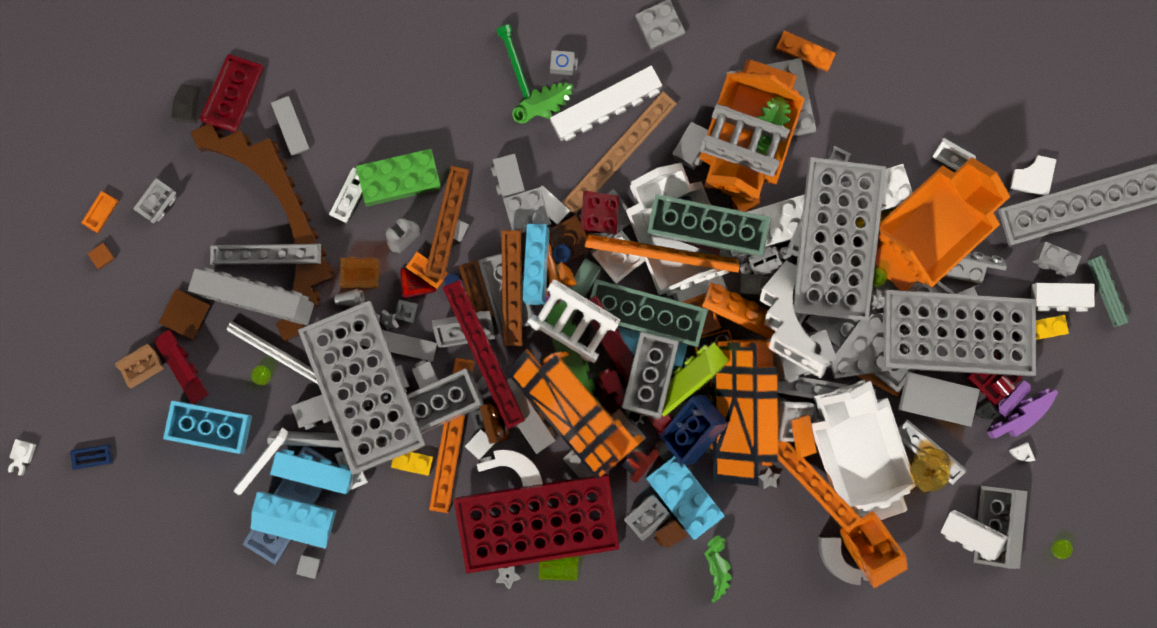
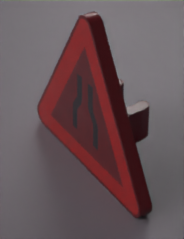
(413, 285)

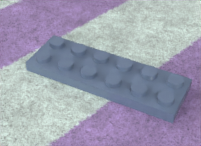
(272, 546)

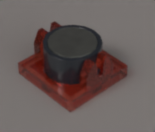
(639, 461)

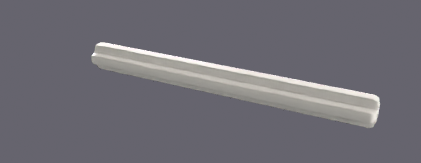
(272, 350)

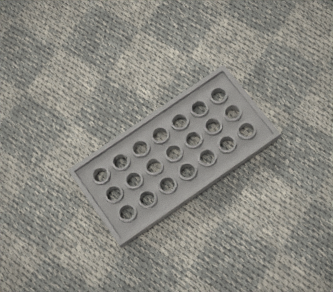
(811, 226)
(950, 361)
(330, 390)

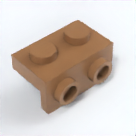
(139, 365)

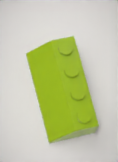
(693, 376)

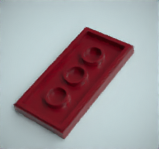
(232, 93)

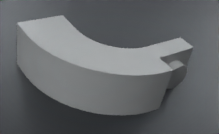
(832, 558)

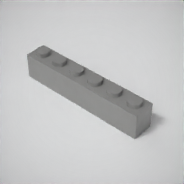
(315, 410)

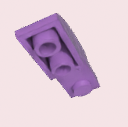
(1030, 413)

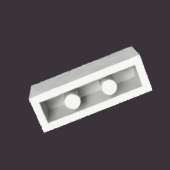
(1063, 296)
(974, 535)

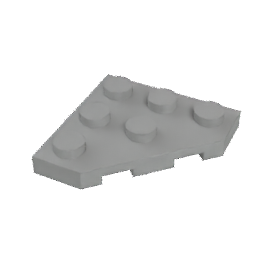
(862, 349)

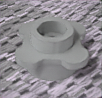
(877, 299)

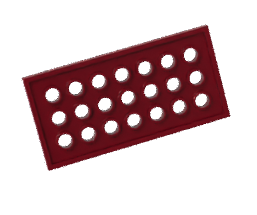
(532, 553)

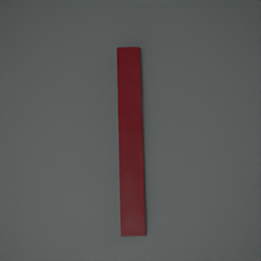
(483, 353)
(624, 360)

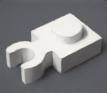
(22, 453)

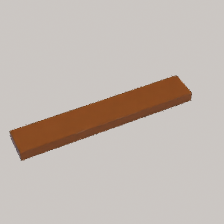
(447, 222)
(512, 287)

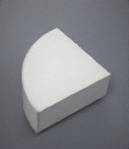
(1022, 452)

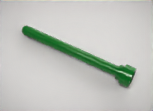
(505, 34)

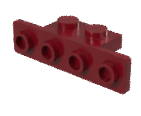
(181, 367)

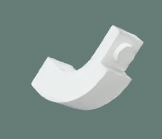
(520, 463)

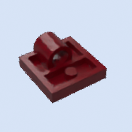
(599, 212)
(994, 385)

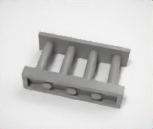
(738, 155)

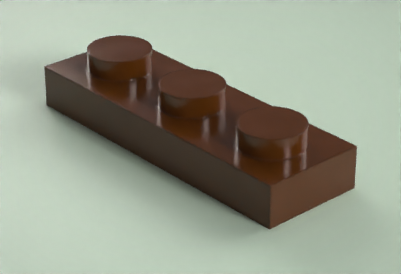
(475, 286)

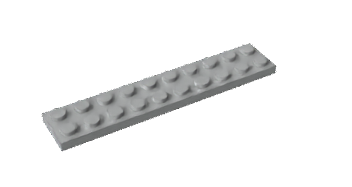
(1080, 205)

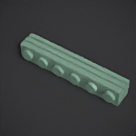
(1107, 291)

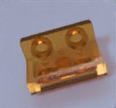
(359, 272)

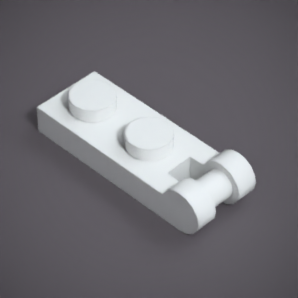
(347, 198)

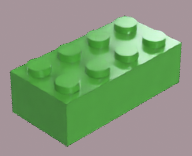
(398, 177)

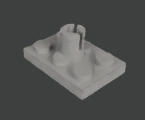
(450, 333)

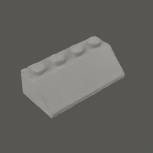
(650, 375)
(1005, 513)

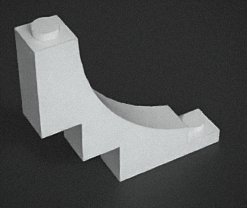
(789, 337)

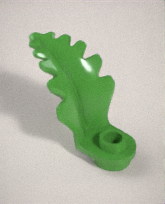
(542, 103)
(774, 115)
(718, 567)

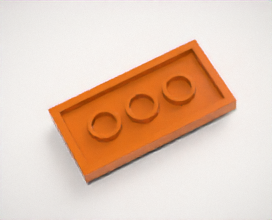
(737, 309)

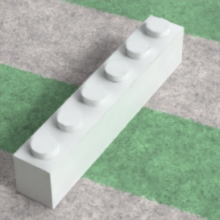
(606, 103)

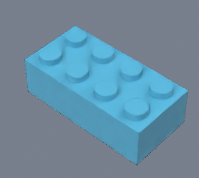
(207, 427)
(685, 497)

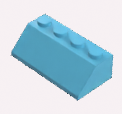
(292, 519)

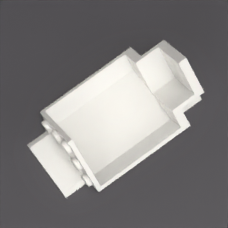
(670, 277)
(862, 450)

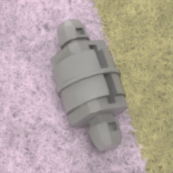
(767, 266)

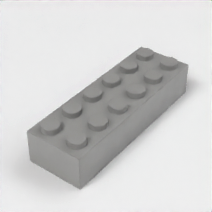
(251, 295)

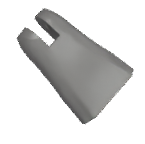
(402, 235)

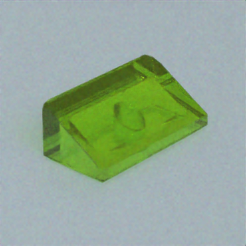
(559, 569)

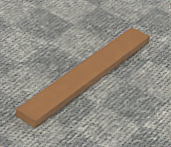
(620, 151)

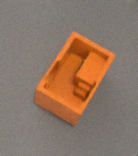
(874, 550)

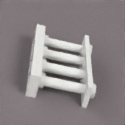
(590, 311)

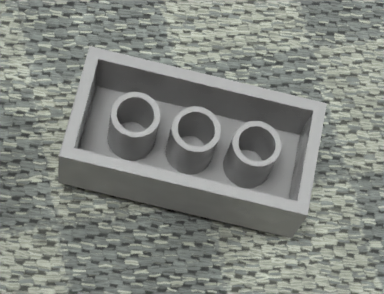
(445, 400)

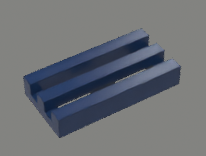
(107, 454)

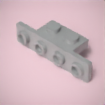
(974, 265)

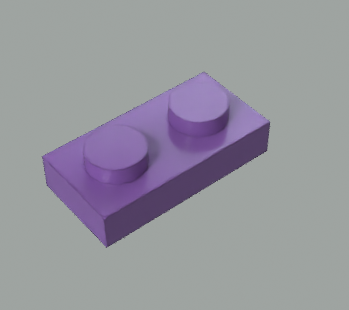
(1008, 404)

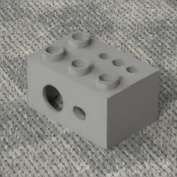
(790, 371)

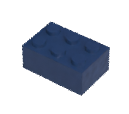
(693, 430)

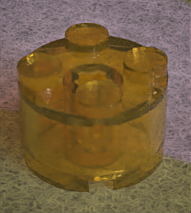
(927, 478)

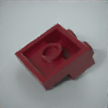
(610, 383)

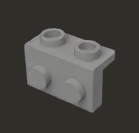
(155, 200)
(647, 517)

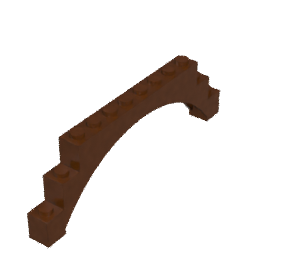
(266, 163)

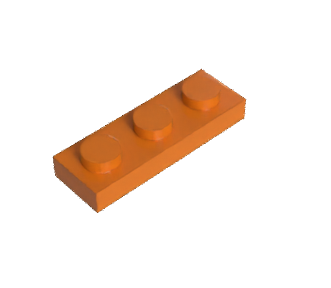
(806, 50)

